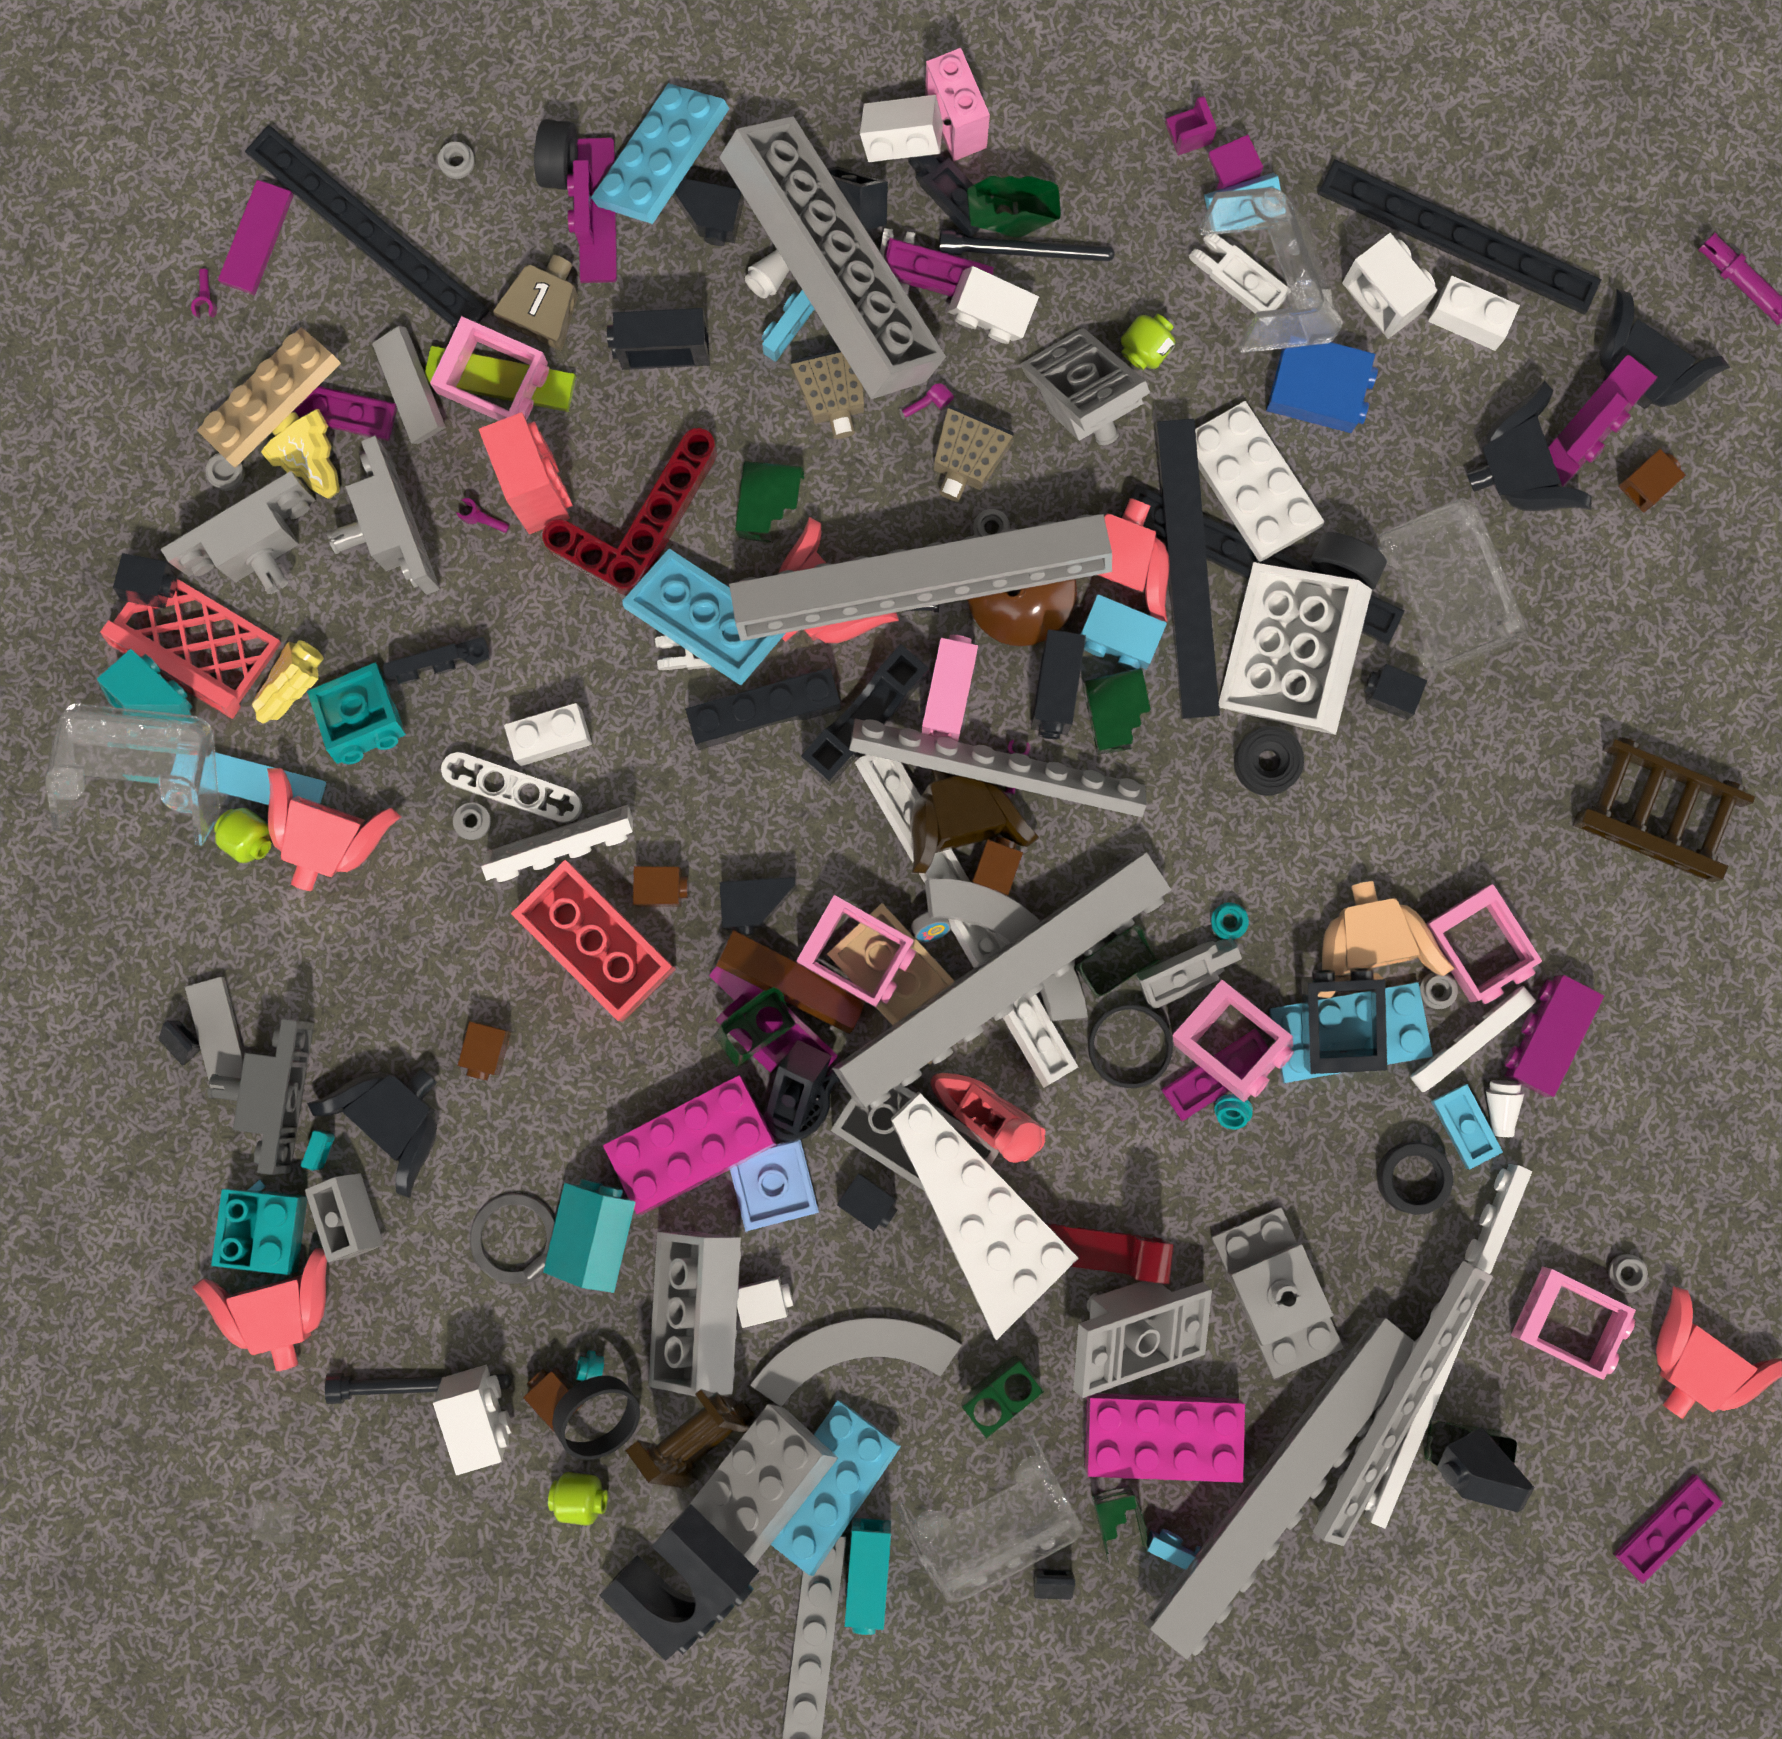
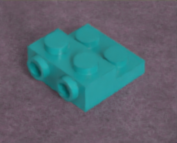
(356, 714)

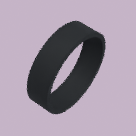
(1169, 1043)
(610, 1441)

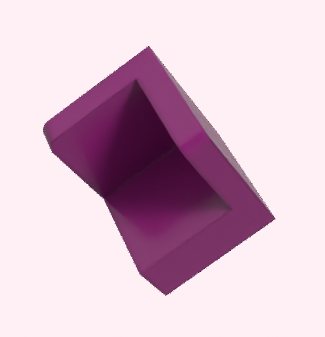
(1192, 128)
(1235, 162)

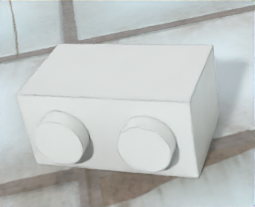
(901, 128)
(992, 304)
(1473, 313)
(548, 734)

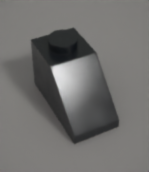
(865, 195)
(710, 209)
(752, 902)
(797, 1086)
(1484, 1473)

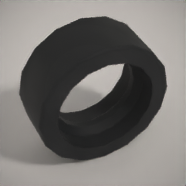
(1348, 558)
(1443, 1172)

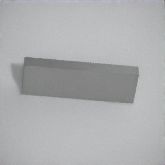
(408, 385)
(216, 1028)

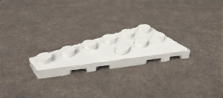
(993, 1233)

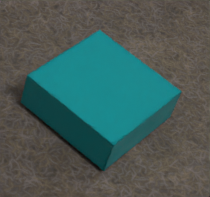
(318, 1150)

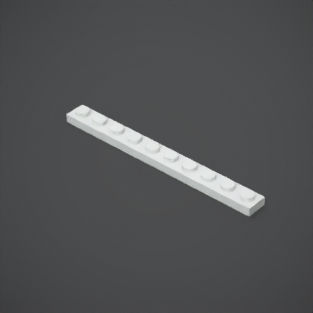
(1028, 1020)
(1482, 1254)

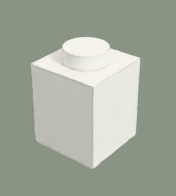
(763, 1301)

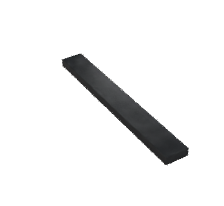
(364, 229)
(1459, 237)
(1233, 553)
(1187, 568)

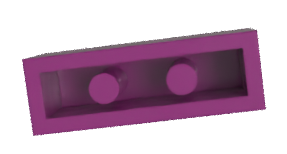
(1552, 1035)

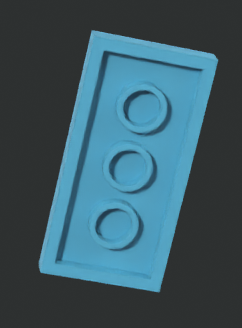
(660, 153)
(696, 615)
(1347, 1025)
(827, 1511)

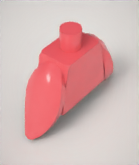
(805, 556)
(1138, 557)
(317, 835)
(989, 1116)
(271, 1314)
(1703, 1366)

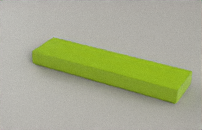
(503, 379)

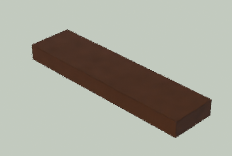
(798, 984)

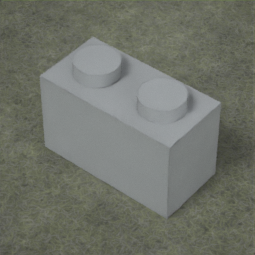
(344, 1217)

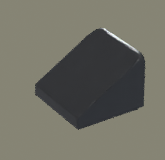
(179, 1041)
(1054, 1584)

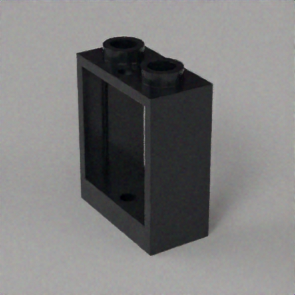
(659, 338)
(1058, 684)
(1343, 1060)

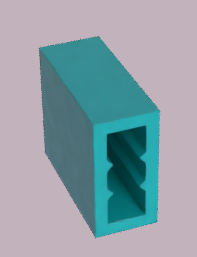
(589, 1235)
(868, 1575)

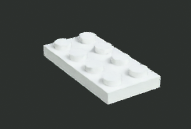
(1254, 482)
(569, 839)

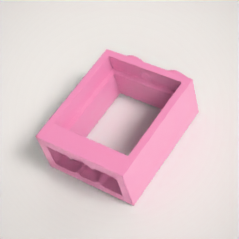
(960, 102)
(458, 354)
(949, 687)
(822, 934)
(1519, 972)
(1203, 1018)
(1539, 1305)

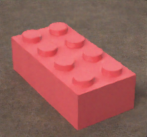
(526, 472)
(593, 941)

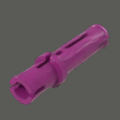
(1743, 276)

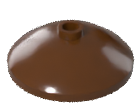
(1027, 616)

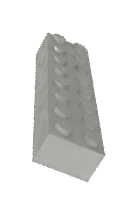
(832, 256)

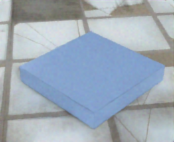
(774, 1186)

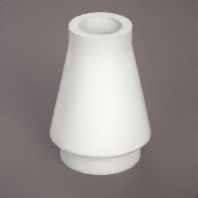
(767, 275)
(1504, 1106)

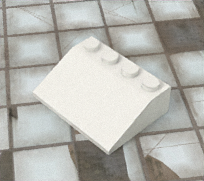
(1295, 647)

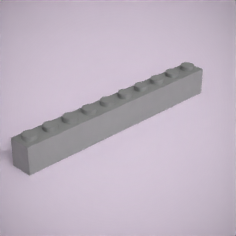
(921, 577)
(1001, 980)
(1281, 1490)

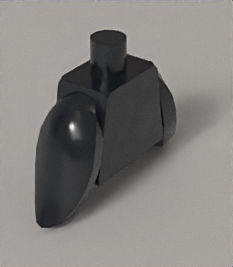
(1655, 354)
(1522, 461)
(391, 1116)

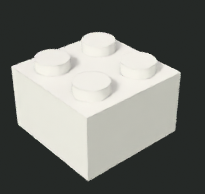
(1390, 285)
(472, 1419)

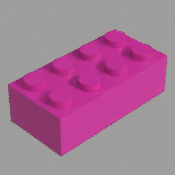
(689, 1145)
(1165, 1437)

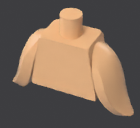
(1378, 936)

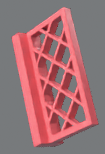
(187, 676)

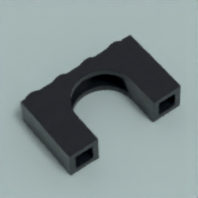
(708, 1564)

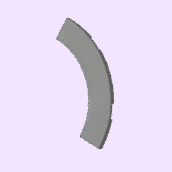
(1008, 921)
(849, 1341)

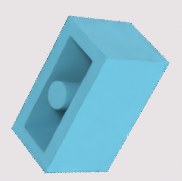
(1122, 633)

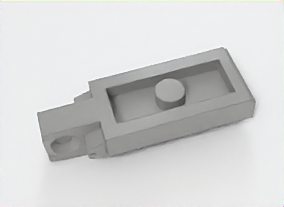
(1186, 972)

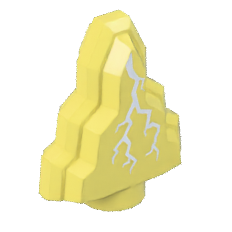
(305, 450)
(287, 680)

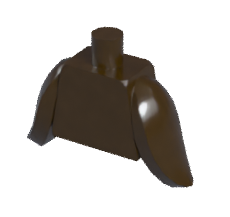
(960, 813)

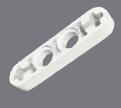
(513, 783)
(1473, 1039)

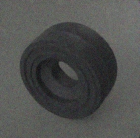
(555, 153)
(1284, 746)

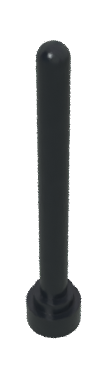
(954, 244)
(342, 1387)

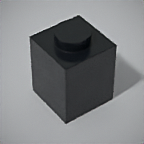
(144, 581)
(1394, 691)
(868, 1203)

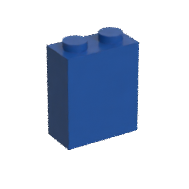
(1323, 385)

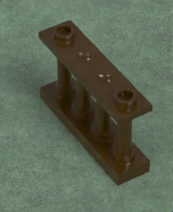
(1669, 847)
(675, 1456)

